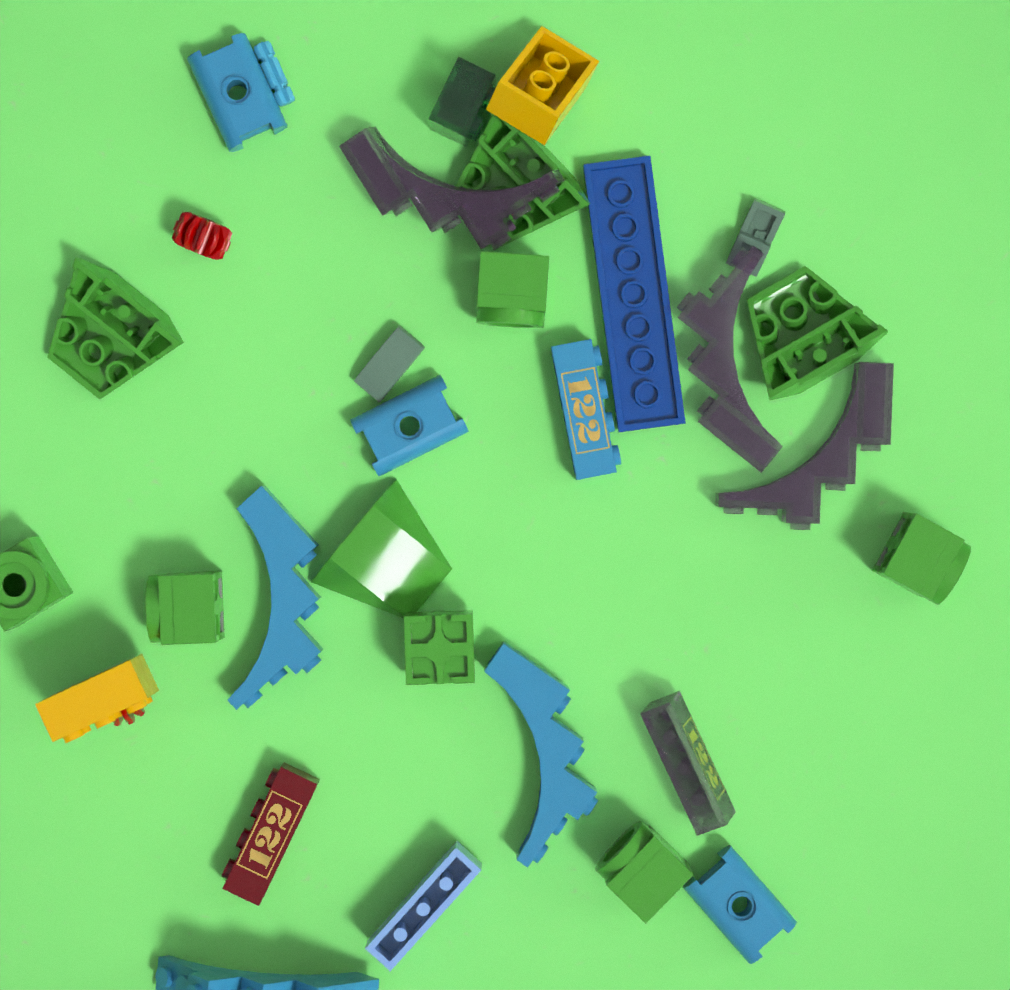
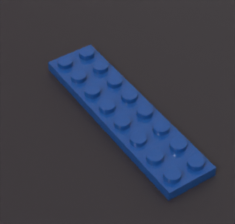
(634, 294)

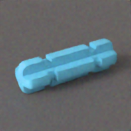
(274, 73)

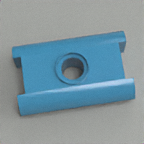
(237, 67)
(383, 429)
(761, 918)

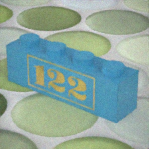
(584, 410)

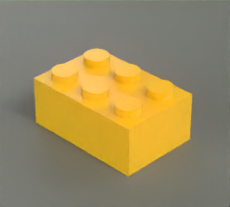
(542, 85)
(98, 700)

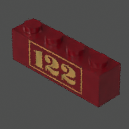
(271, 833)

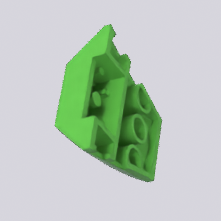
(511, 159)
(108, 330)
(807, 332)
(387, 558)

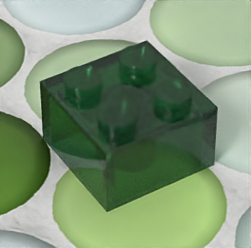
(463, 102)

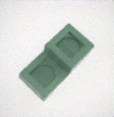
(758, 230)
(389, 363)

